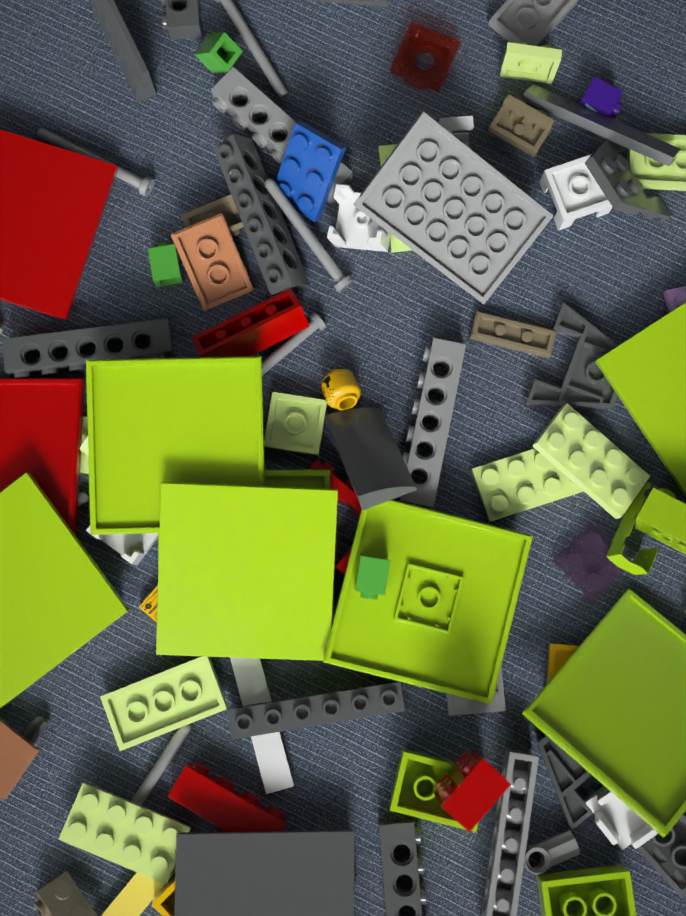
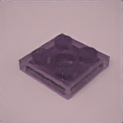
(586, 563)

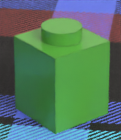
(218, 52)
(165, 264)
(371, 576)

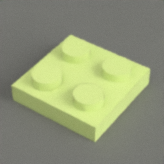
(530, 62)
(295, 423)

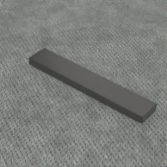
(601, 125)

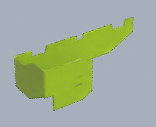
(641, 564)

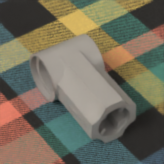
(552, 851)

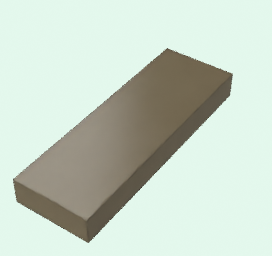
(513, 334)

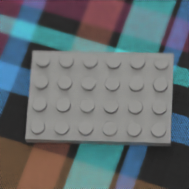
(453, 208)

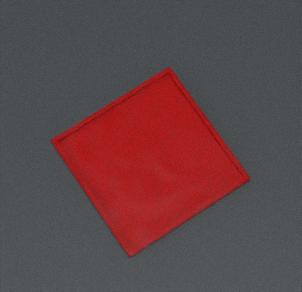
(47, 221)
(43, 437)

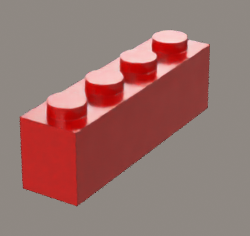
(253, 328)
(222, 804)

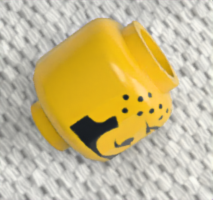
(340, 389)

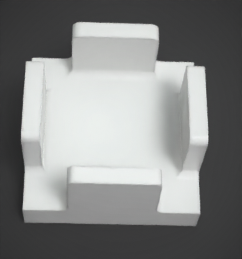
(618, 821)

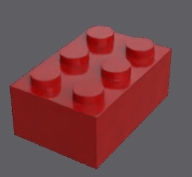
(470, 789)

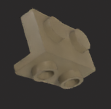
(521, 125)
(221, 205)
(62, 898)

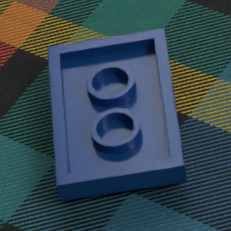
(309, 169)

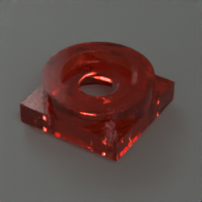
(420, 41)

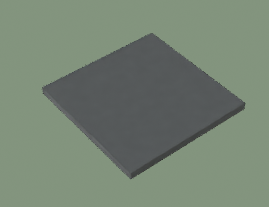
(265, 873)

